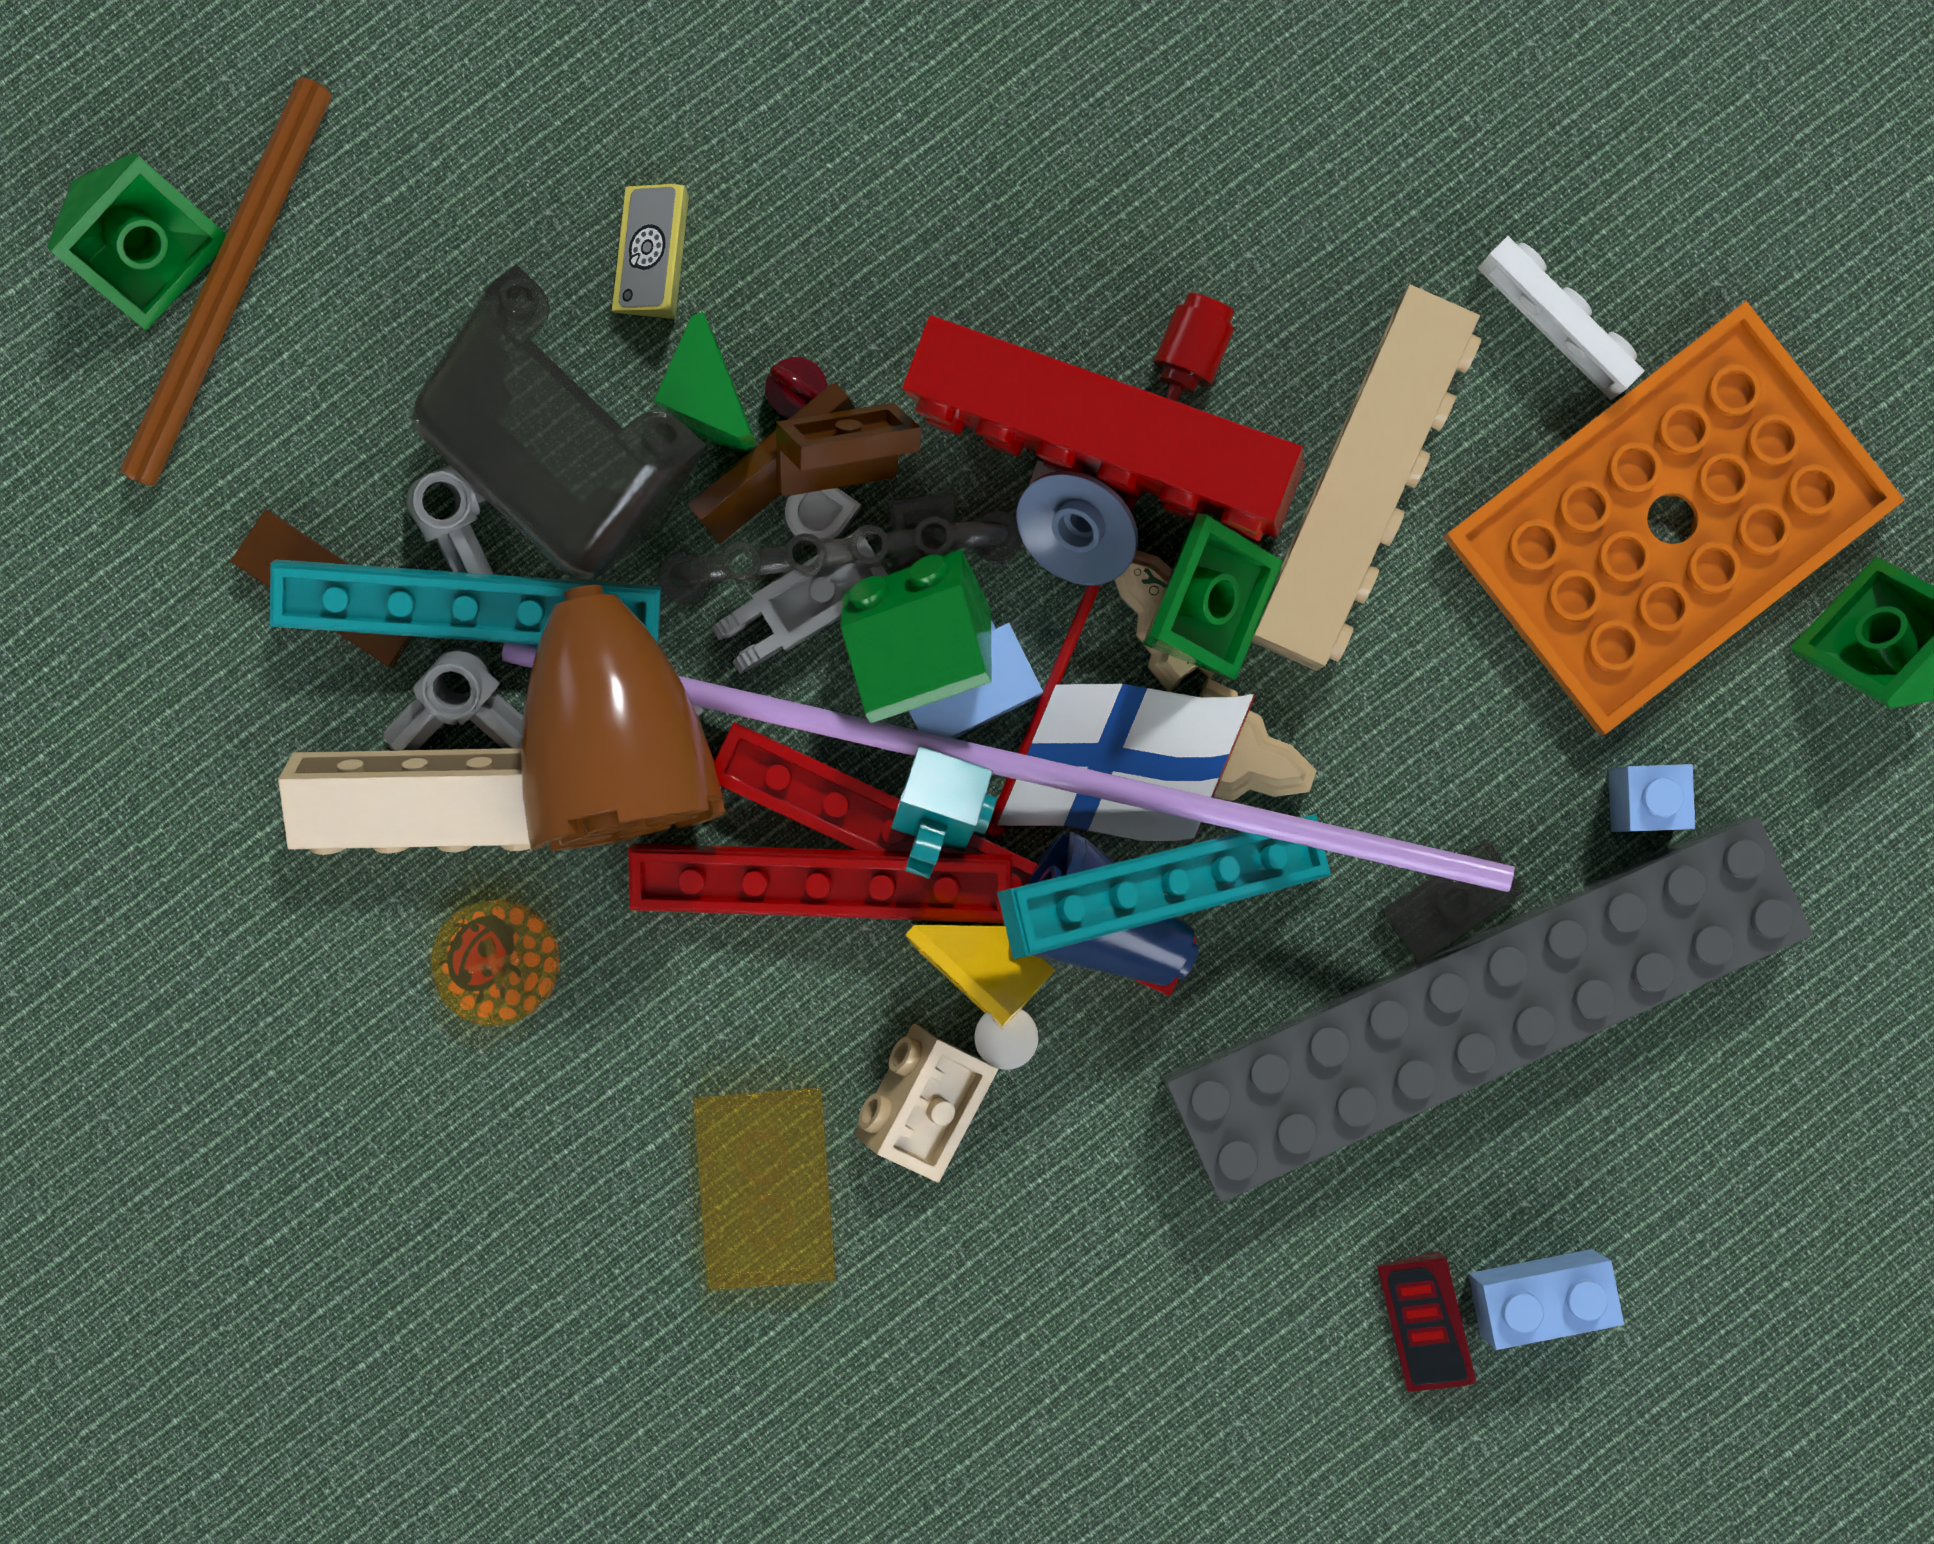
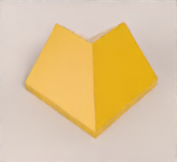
(982, 966)

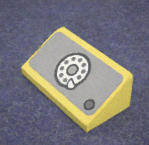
(650, 250)

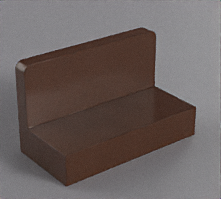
(842, 448)

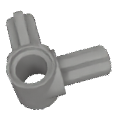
(454, 532)
(440, 705)

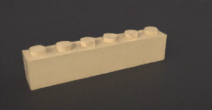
(1365, 477)

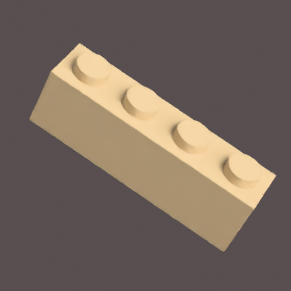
(404, 800)

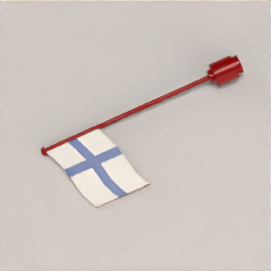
(1126, 727)

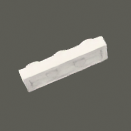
(1561, 317)

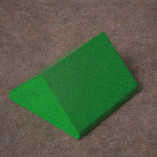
(702, 391)
(1213, 598)

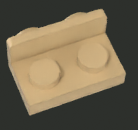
(924, 1103)

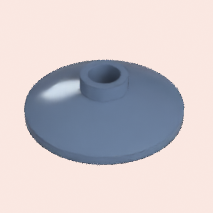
(1077, 527)

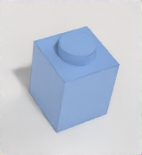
(1651, 798)

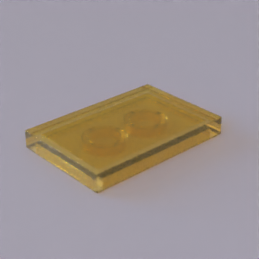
(764, 1188)

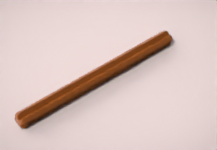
(226, 282)

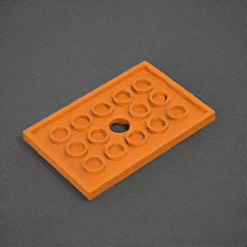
(1771, 499)

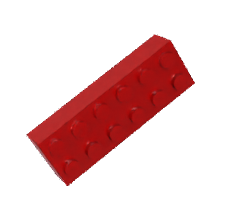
(1103, 427)

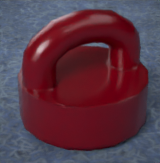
(793, 385)

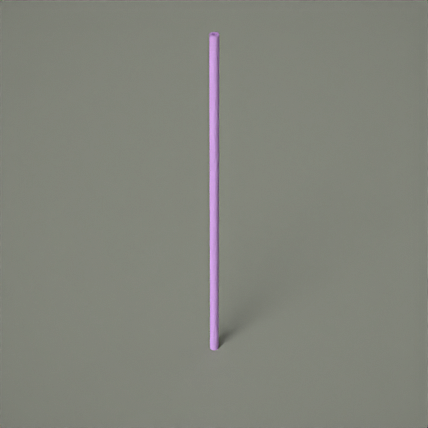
(1087, 782)

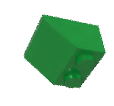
(917, 635)

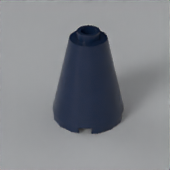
(1144, 953)

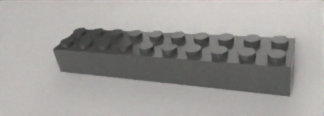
(1486, 1006)

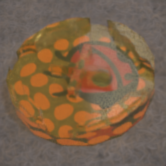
(495, 962)

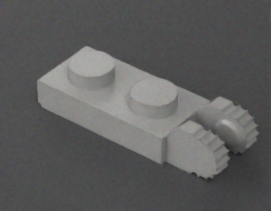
(795, 608)

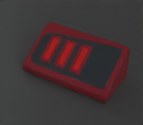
(1426, 1323)

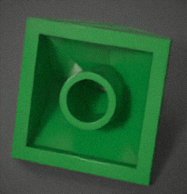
(133, 237)
(1877, 636)

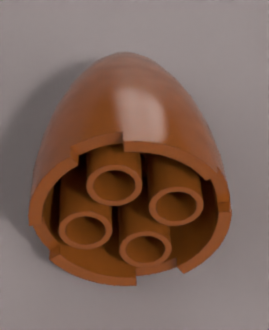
(609, 732)

